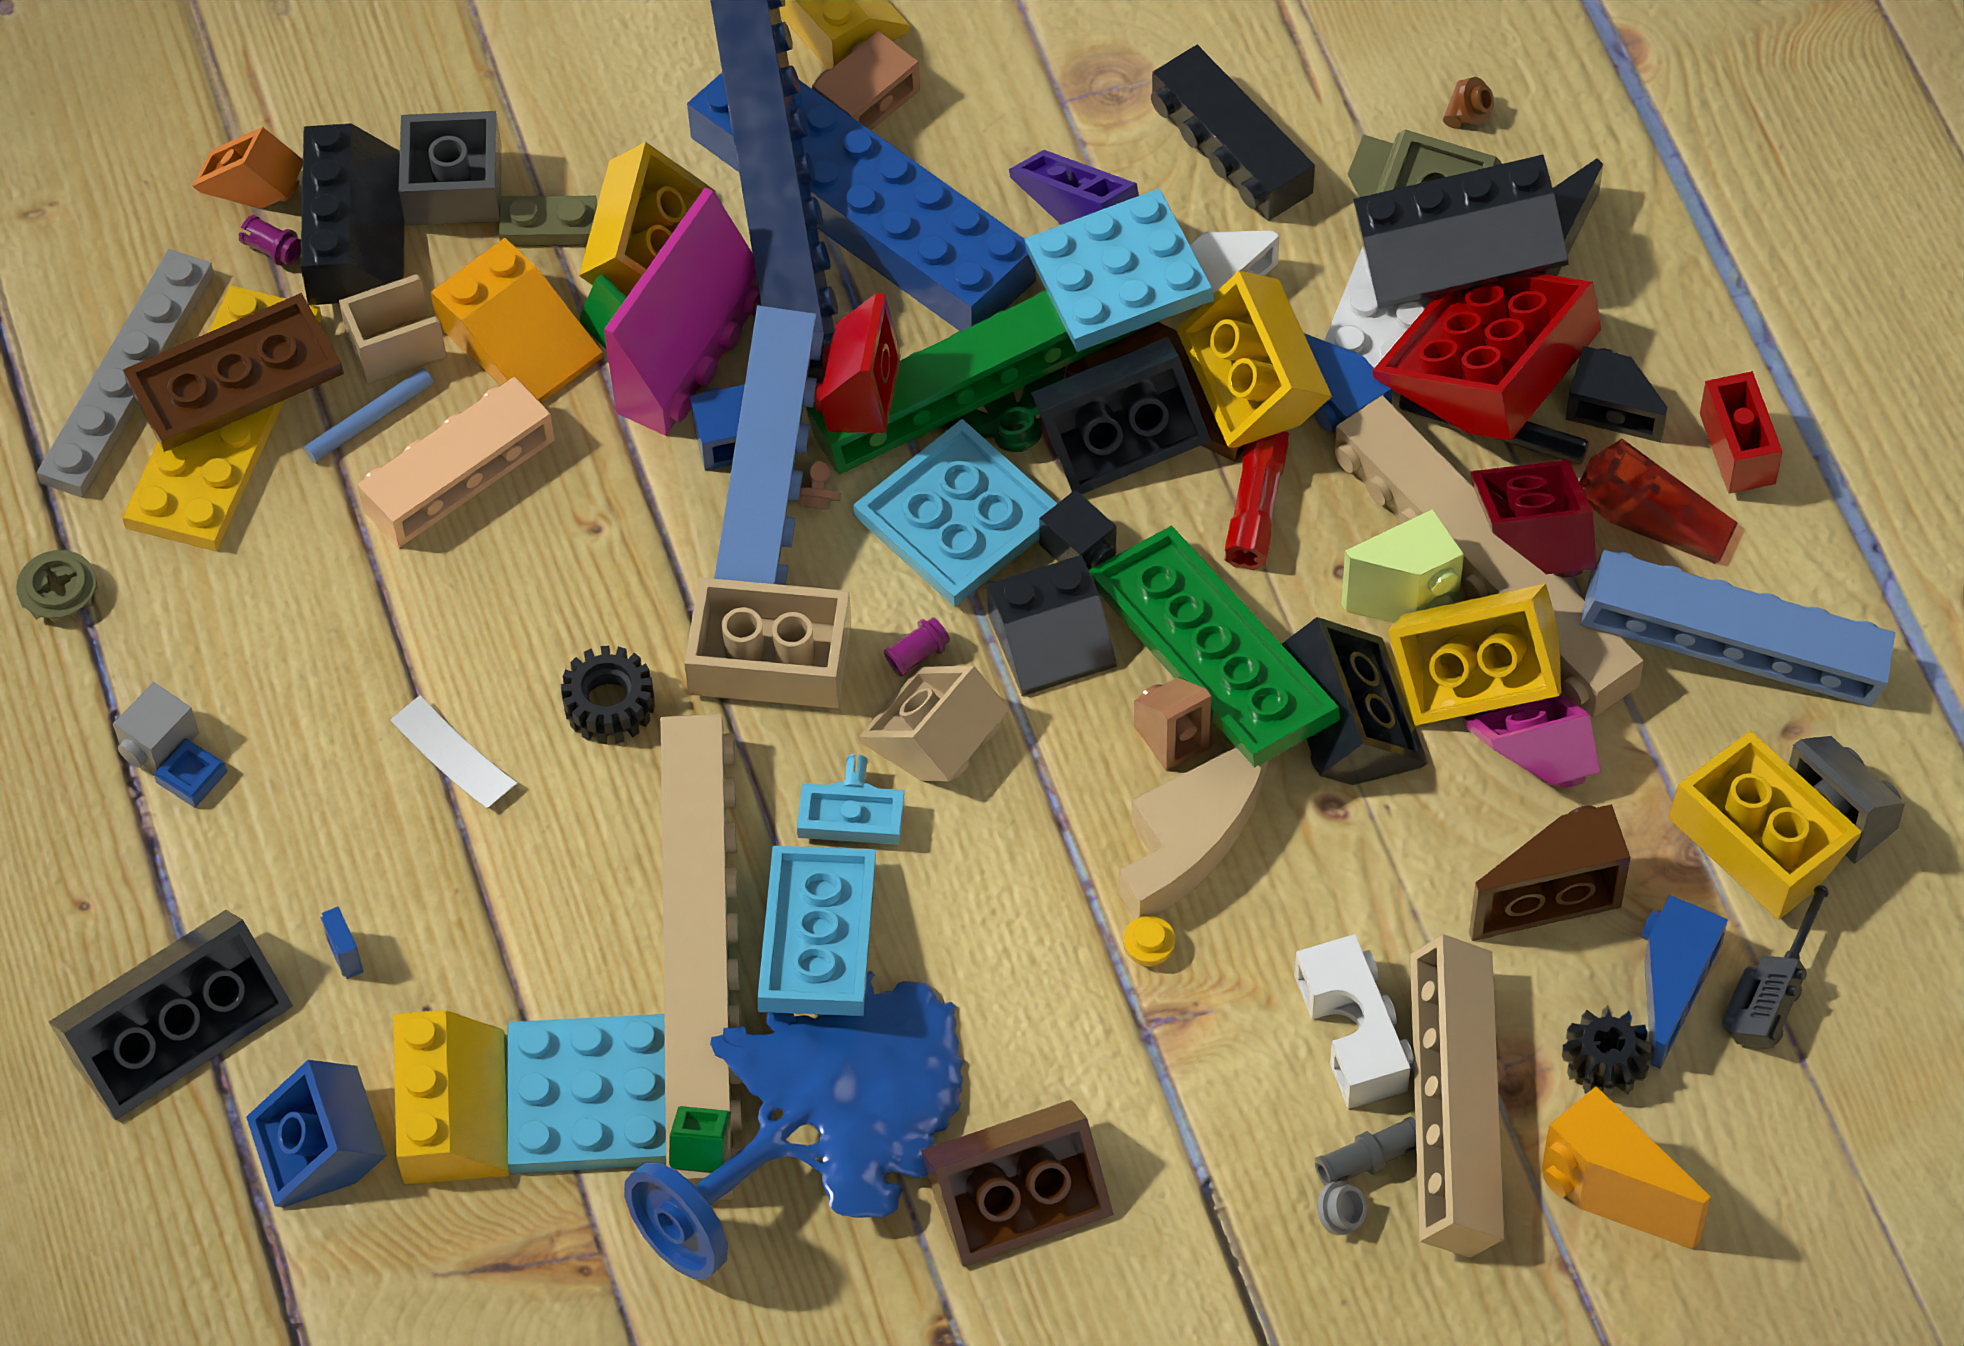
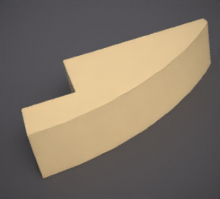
(1188, 830)

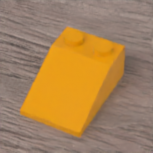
(514, 322)
(1621, 1173)

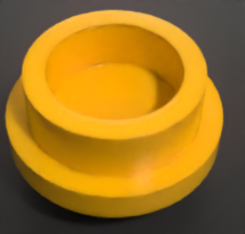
(1149, 940)

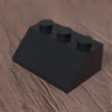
(1121, 416)
(1375, 723)

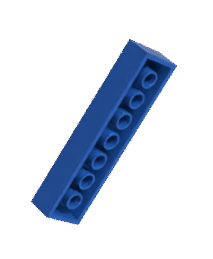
(891, 211)

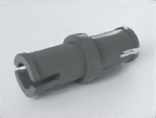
(1367, 1152)

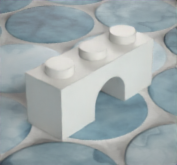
(1342, 982)

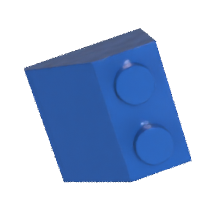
(315, 1133)

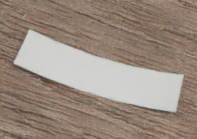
(452, 753)

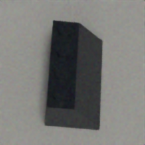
(349, 213)
(1461, 231)
(171, 1013)

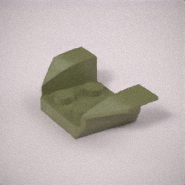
(1410, 161)

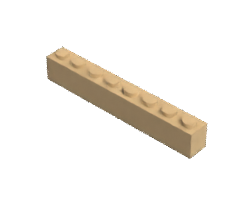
(1415, 478)

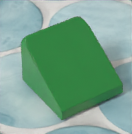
(601, 307)
(698, 1139)

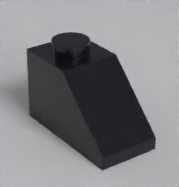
(1615, 396)

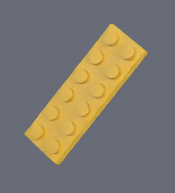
(198, 485)

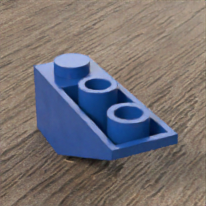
(1349, 382)

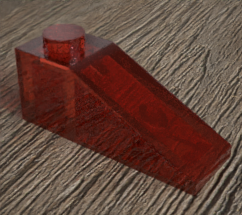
(1652, 502)

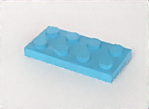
(817, 931)

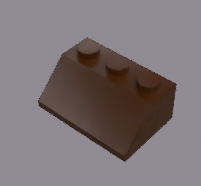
(1018, 1182)

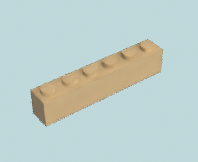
(1456, 1097)

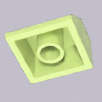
(1403, 570)

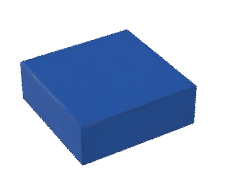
(190, 773)
(341, 943)

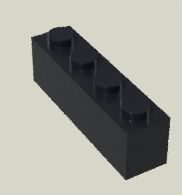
(1232, 133)

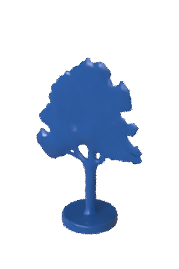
(865, 1083)

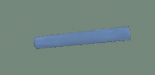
(368, 415)

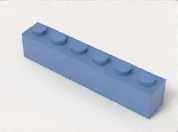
(767, 446)
(1738, 628)

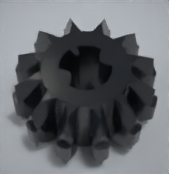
(1588, 1048)

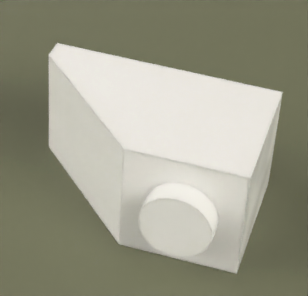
(1228, 252)

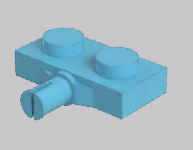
(851, 809)

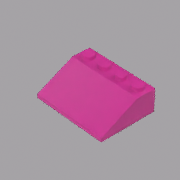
(681, 317)

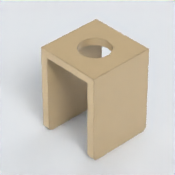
(397, 349)

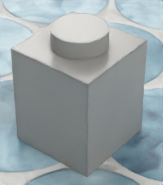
(154, 727)

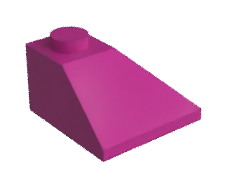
(1542, 736)

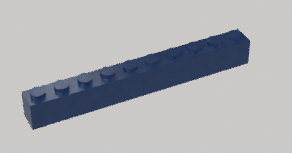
(773, 162)

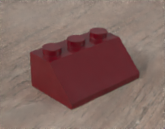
(1540, 515)

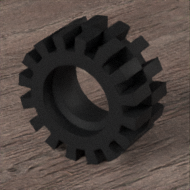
(607, 670)

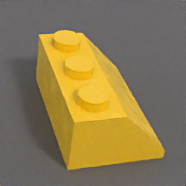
(838, 25)
(636, 215)
(1253, 360)
(1478, 654)
(1763, 824)
(449, 1098)

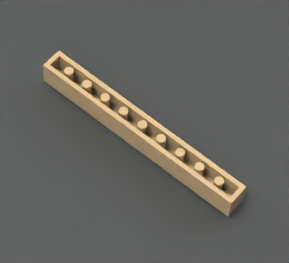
(697, 919)

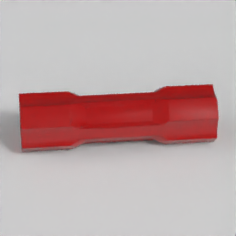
(1254, 508)

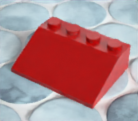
(1493, 351)

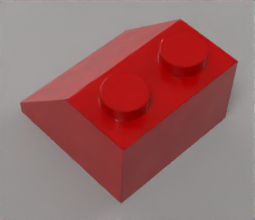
(860, 370)

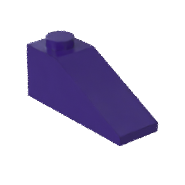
(1069, 187)

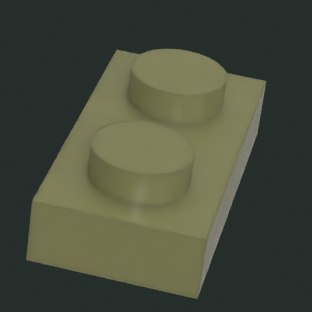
(547, 220)

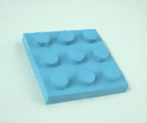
(1118, 269)
(956, 512)
(586, 1093)

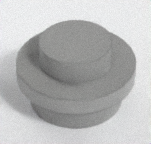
(1341, 1208)

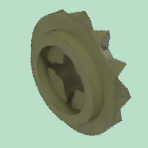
(67, 569)

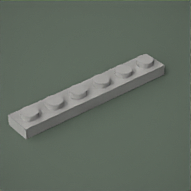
(108, 399)

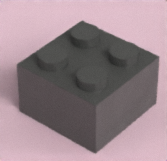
(450, 168)

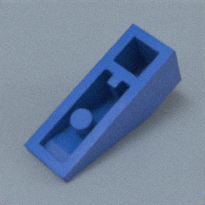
(1677, 961)

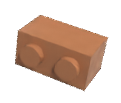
(871, 80)

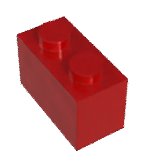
(1740, 432)

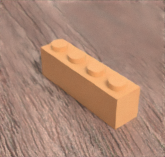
(456, 461)

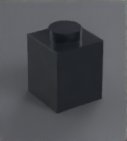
(1077, 529)

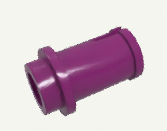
(281, 245)
(917, 646)

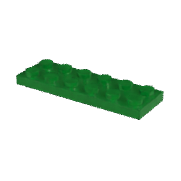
(1216, 642)

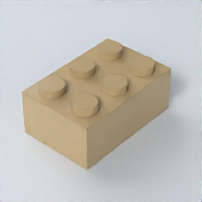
(768, 642)

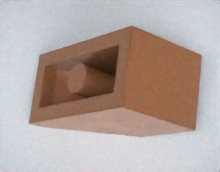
(1174, 720)

